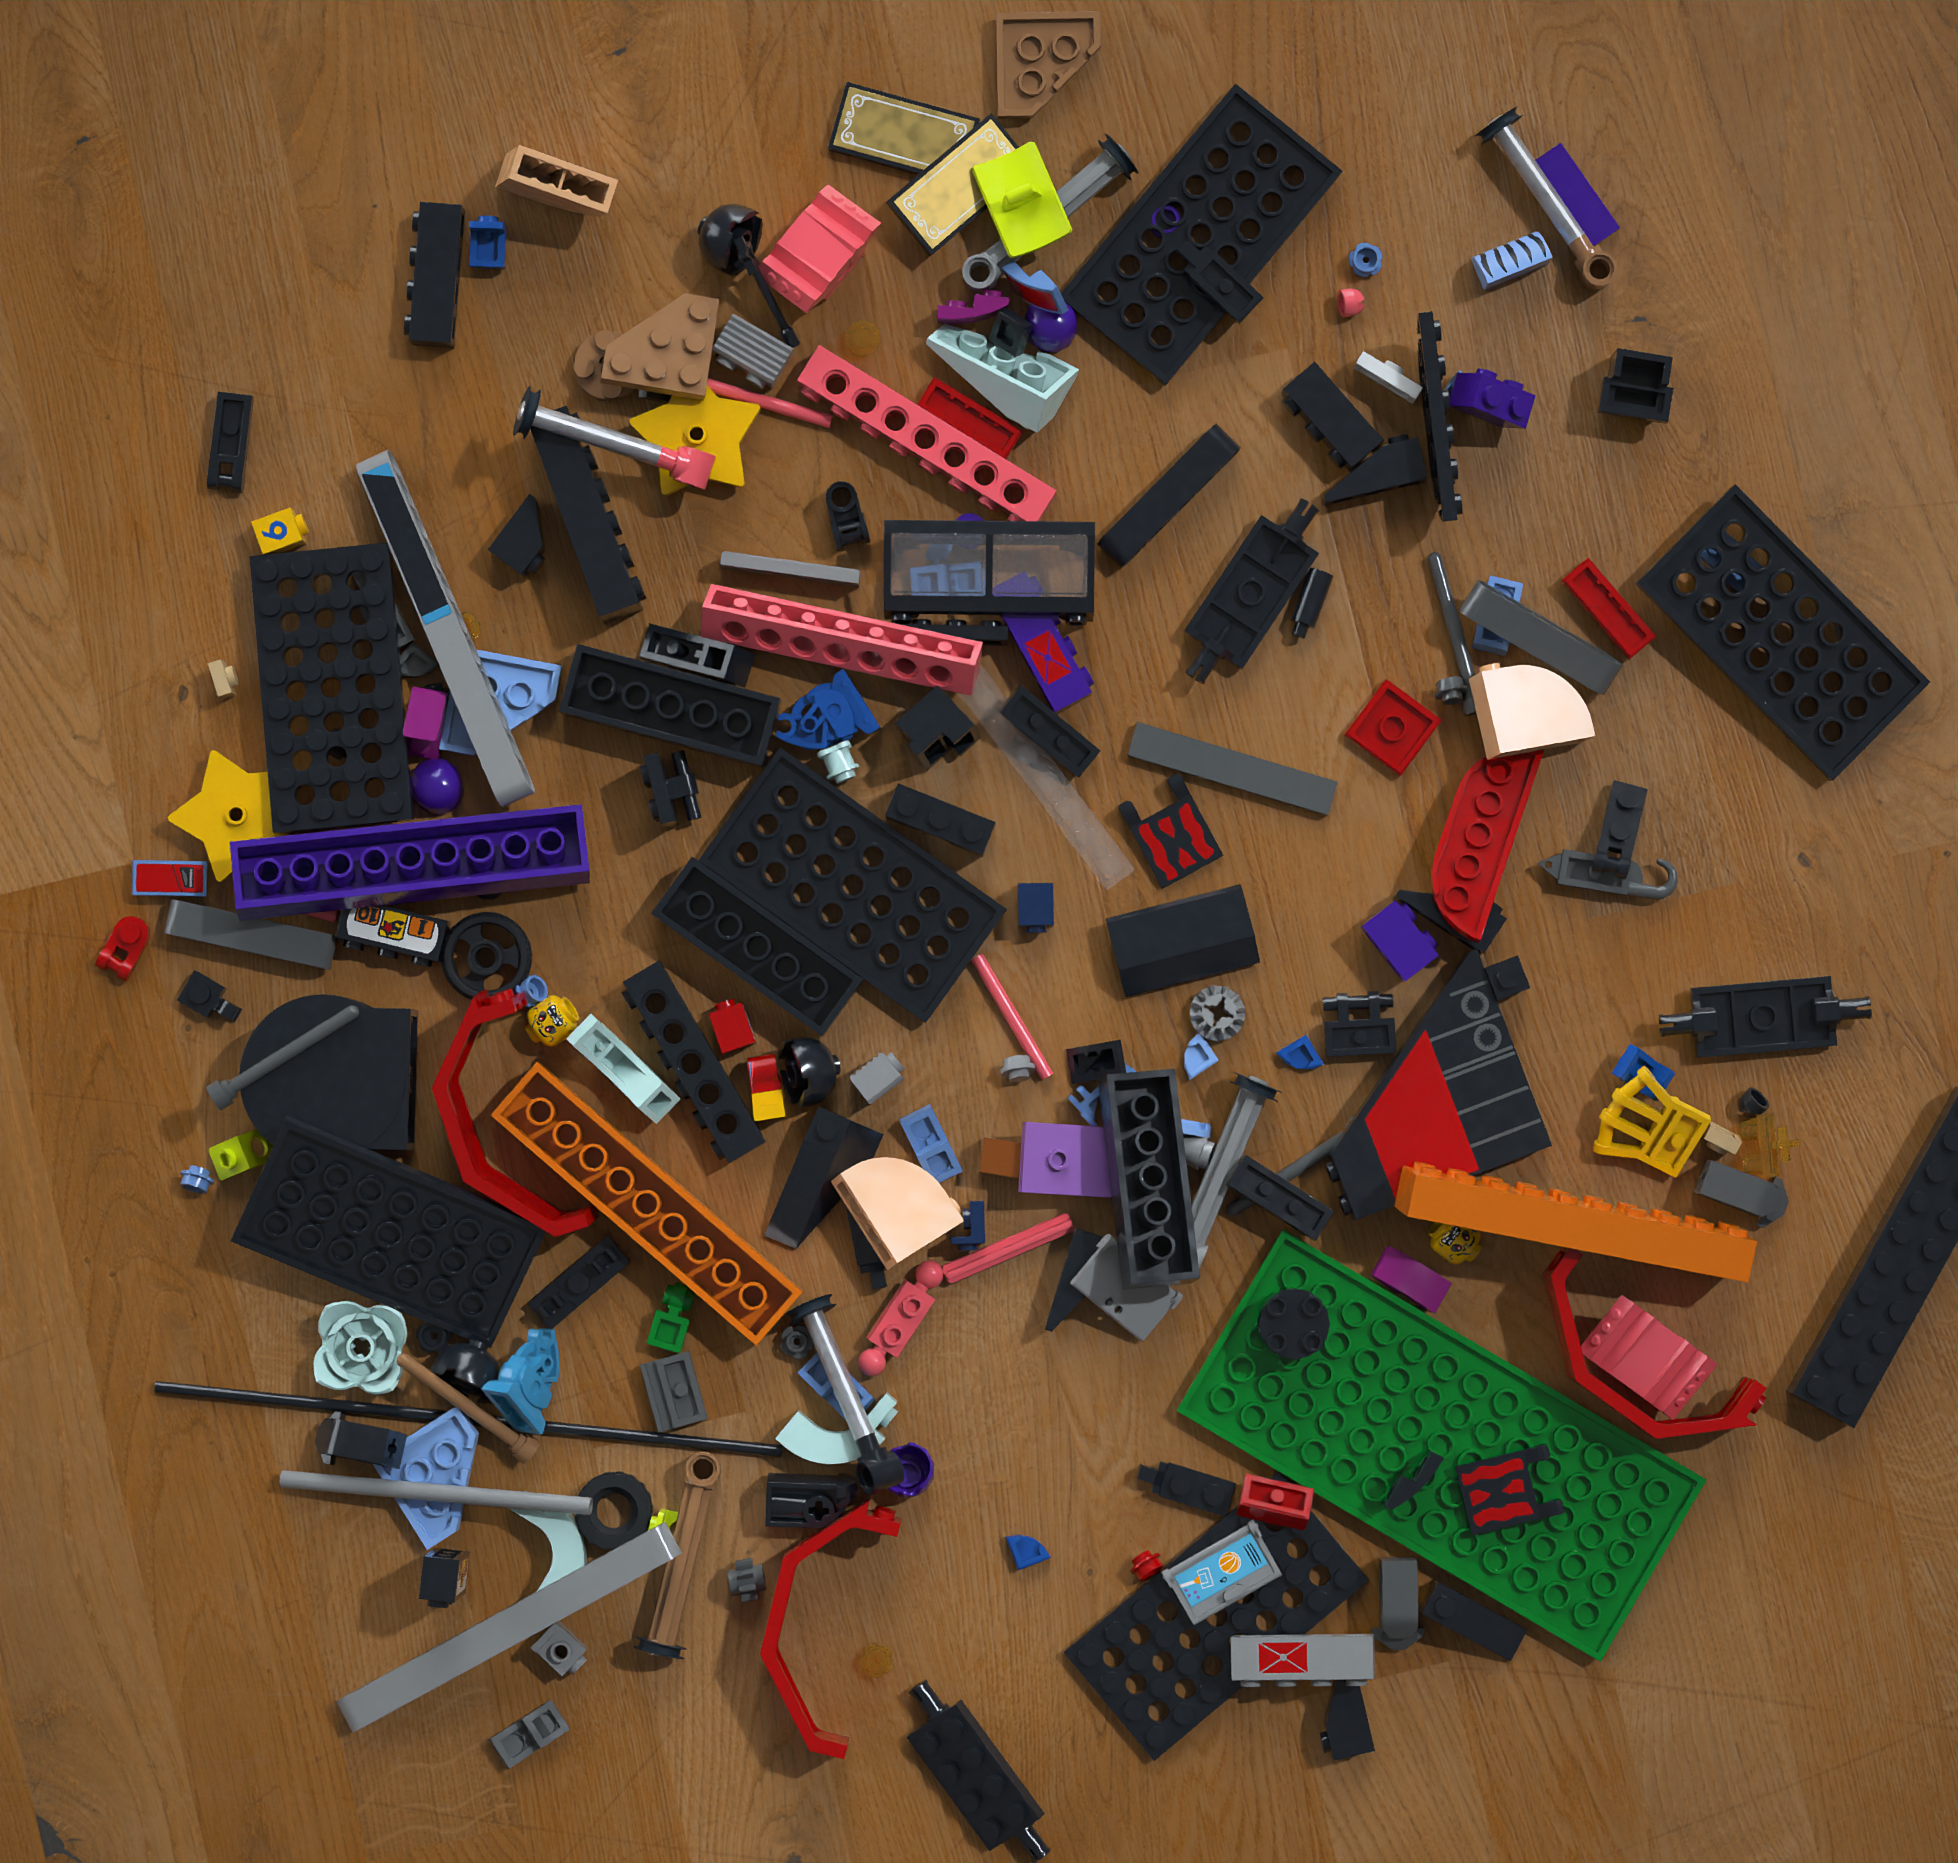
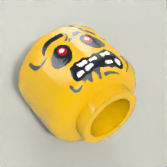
(551, 1020)
(1455, 1242)

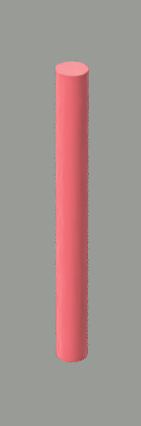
(771, 403)
(1012, 1016)

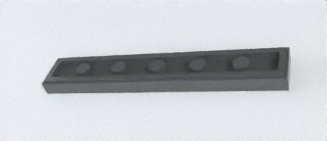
(1232, 768)

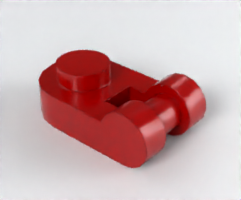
(131, 935)

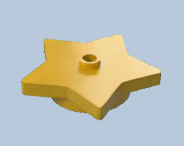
(723, 425)
(209, 811)

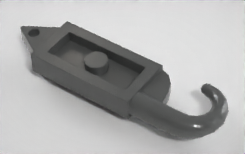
(1575, 870)

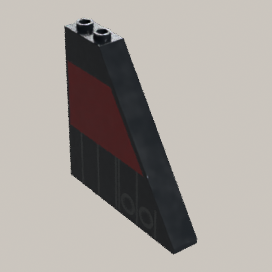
(1443, 1101)

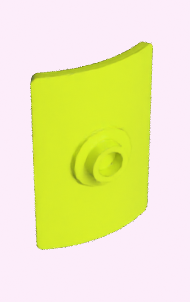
(1022, 200)

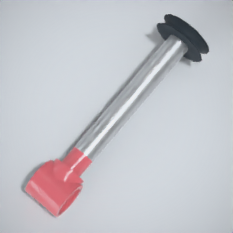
(684, 464)

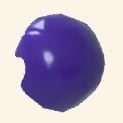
(1051, 330)
(436, 786)
(917, 1470)

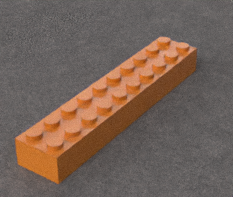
(647, 1203)
(1575, 1223)

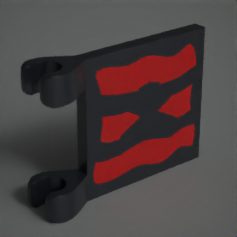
(1174, 838)
(1501, 1491)

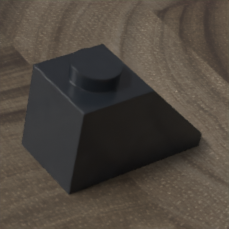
(521, 540)

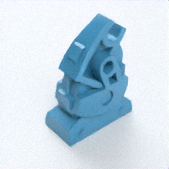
(526, 1382)

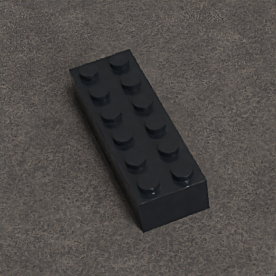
(590, 524)
(670, 706)
(757, 946)
(1149, 1179)

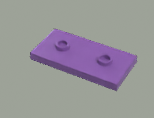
(1064, 1160)

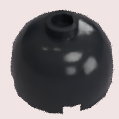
(718, 236)
(808, 1072)
(467, 1368)

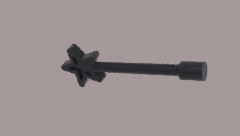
(751, 263)

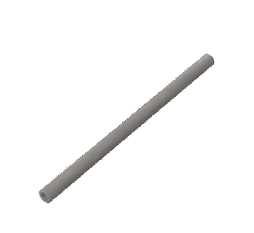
(436, 1492)

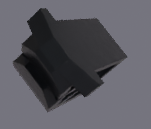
(359, 1442)
(794, 1496)

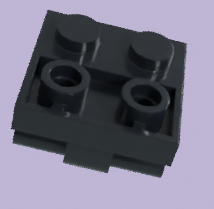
(671, 789)

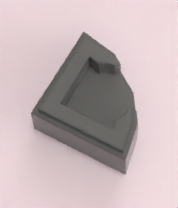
(416, 662)

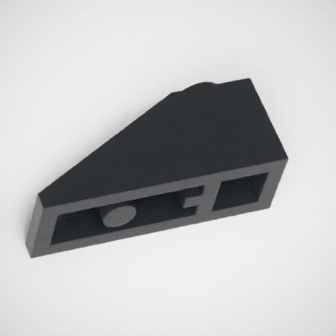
(1388, 469)
(697, 655)
(1426, 907)
(1067, 1296)
(1472, 1620)
(1346, 1723)

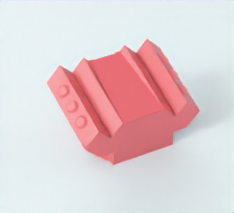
(819, 249)
(1647, 1357)

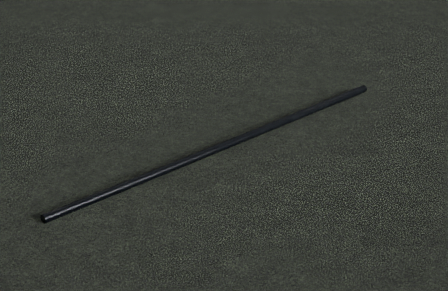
(432, 1414)

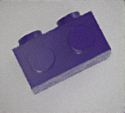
(1491, 399)
(1400, 940)

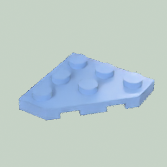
(521, 689)
(436, 1455)

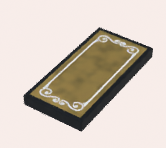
(895, 129)
(946, 192)

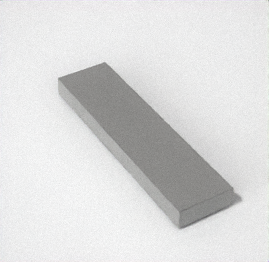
(790, 569)

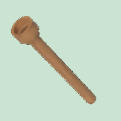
(522, 1445)

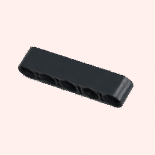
(1169, 495)

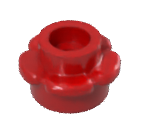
(1146, 1565)

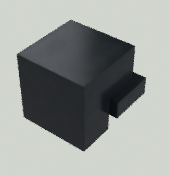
(1637, 386)
(937, 727)

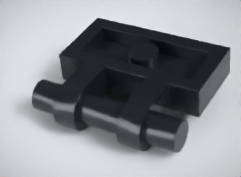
(1359, 1036)

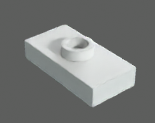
(1389, 376)

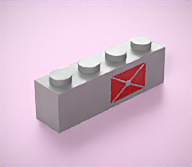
(1303, 1658)

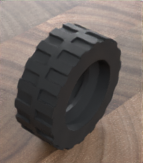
(640, 1503)

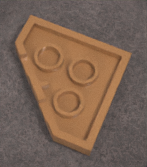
(1040, 56)
(667, 350)

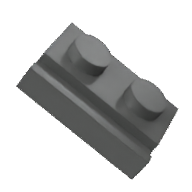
(674, 1391)

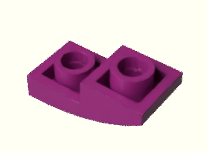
(984, 307)
(1411, 1279)

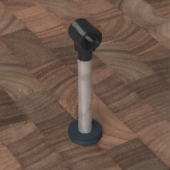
(877, 1466)

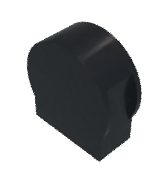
(347, 1084)

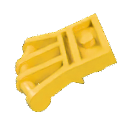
(1669, 1139)

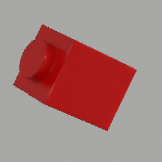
(732, 1026)

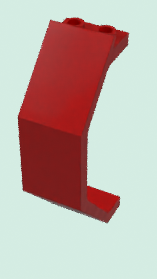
(463, 1134)
(1745, 1399)
(879, 1521)

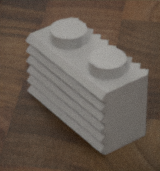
(752, 352)
(878, 1076)

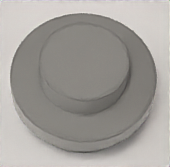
(1017, 1068)

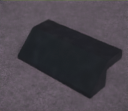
(1183, 940)

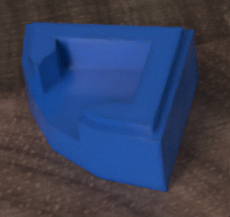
(1300, 1054)
(1026, 1550)

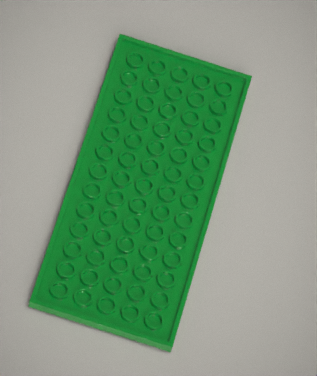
(1409, 1384)

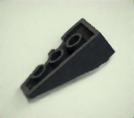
(808, 1195)

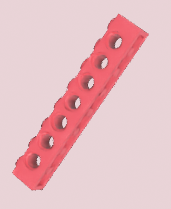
(826, 366)
(841, 639)

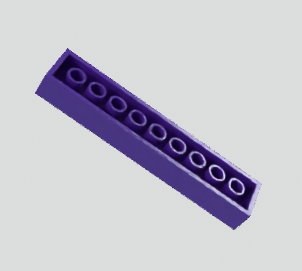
(409, 862)

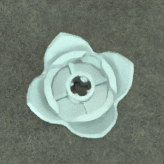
(336, 1361)

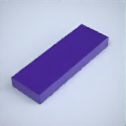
(1577, 194)

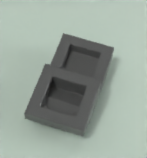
(529, 1734)

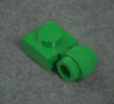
(669, 1328)

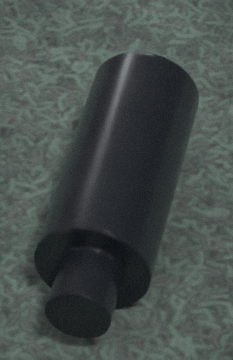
(1311, 601)

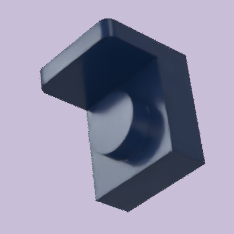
(973, 1220)

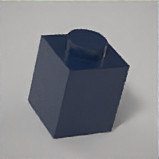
(1035, 906)

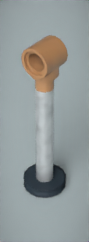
(1550, 201)

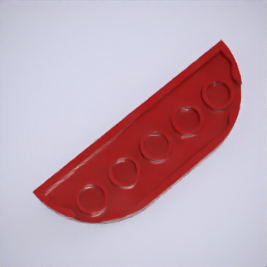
(1480, 839)

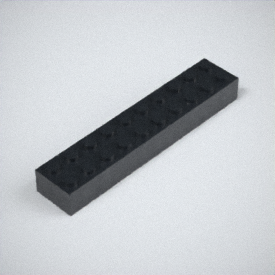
(1887, 1281)

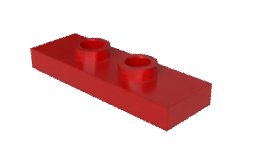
(970, 418)
(1608, 608)

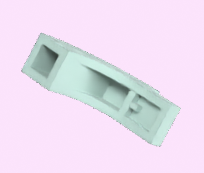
(623, 1068)
(832, 1447)
(565, 1538)

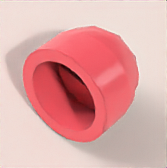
(1350, 302)

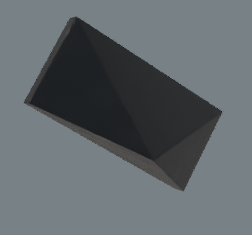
(1095, 1061)

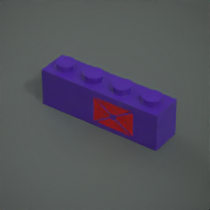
(1050, 659)

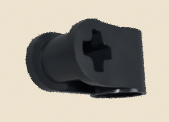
(846, 518)

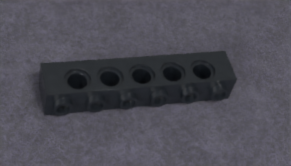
(657, 981)

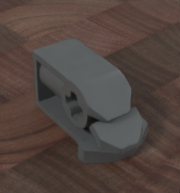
(1743, 1191)
(1398, 1603)

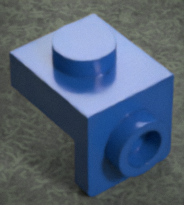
(487, 243)
(1633, 1060)

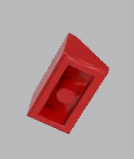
(1275, 1502)

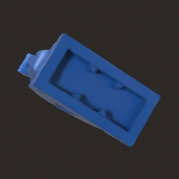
(834, 715)

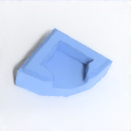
(1198, 1056)
(1196, 1128)

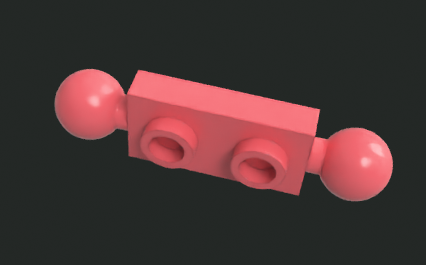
(900, 1318)

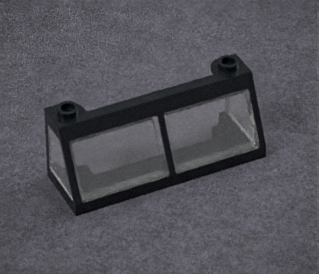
(989, 569)

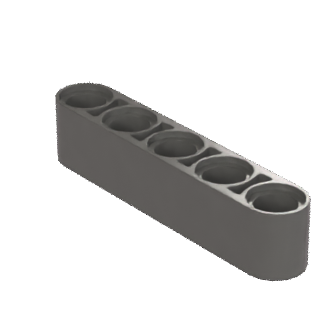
(1540, 637)
(252, 936)

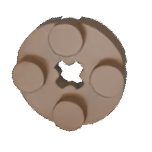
(588, 367)

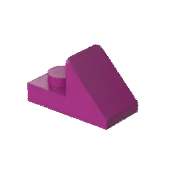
(425, 722)

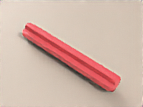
(1008, 1248)

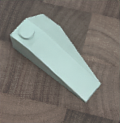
(1021, 386)

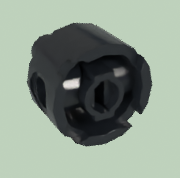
(1293, 1323)

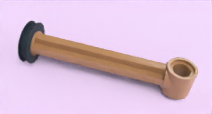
(679, 1570)

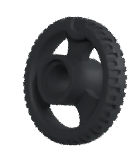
(470, 931)

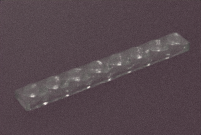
(1049, 785)

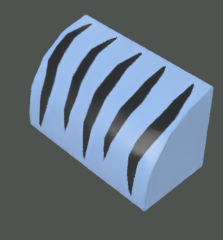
(1511, 260)

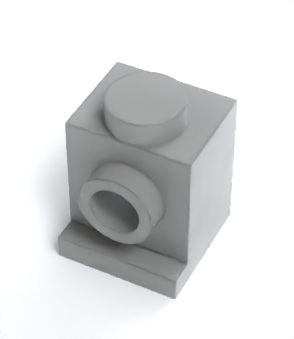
(560, 1635)

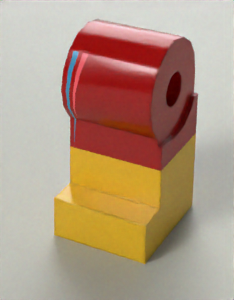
(766, 1088)

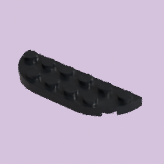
(1435, 407)

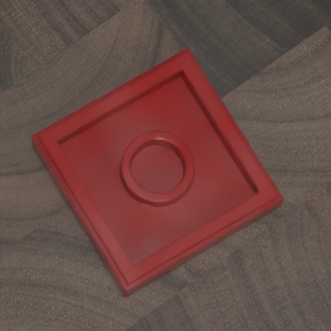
(1393, 727)

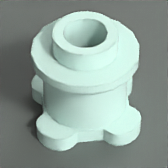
(839, 762)

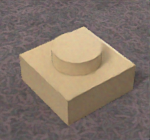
(223, 678)
(1721, 1139)

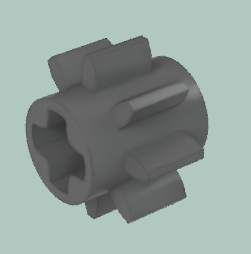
(746, 1580)

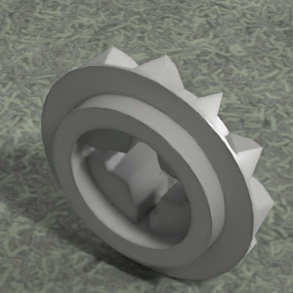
(1203, 1019)

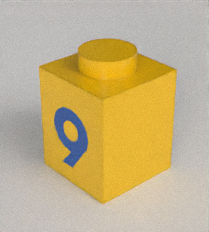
(280, 531)

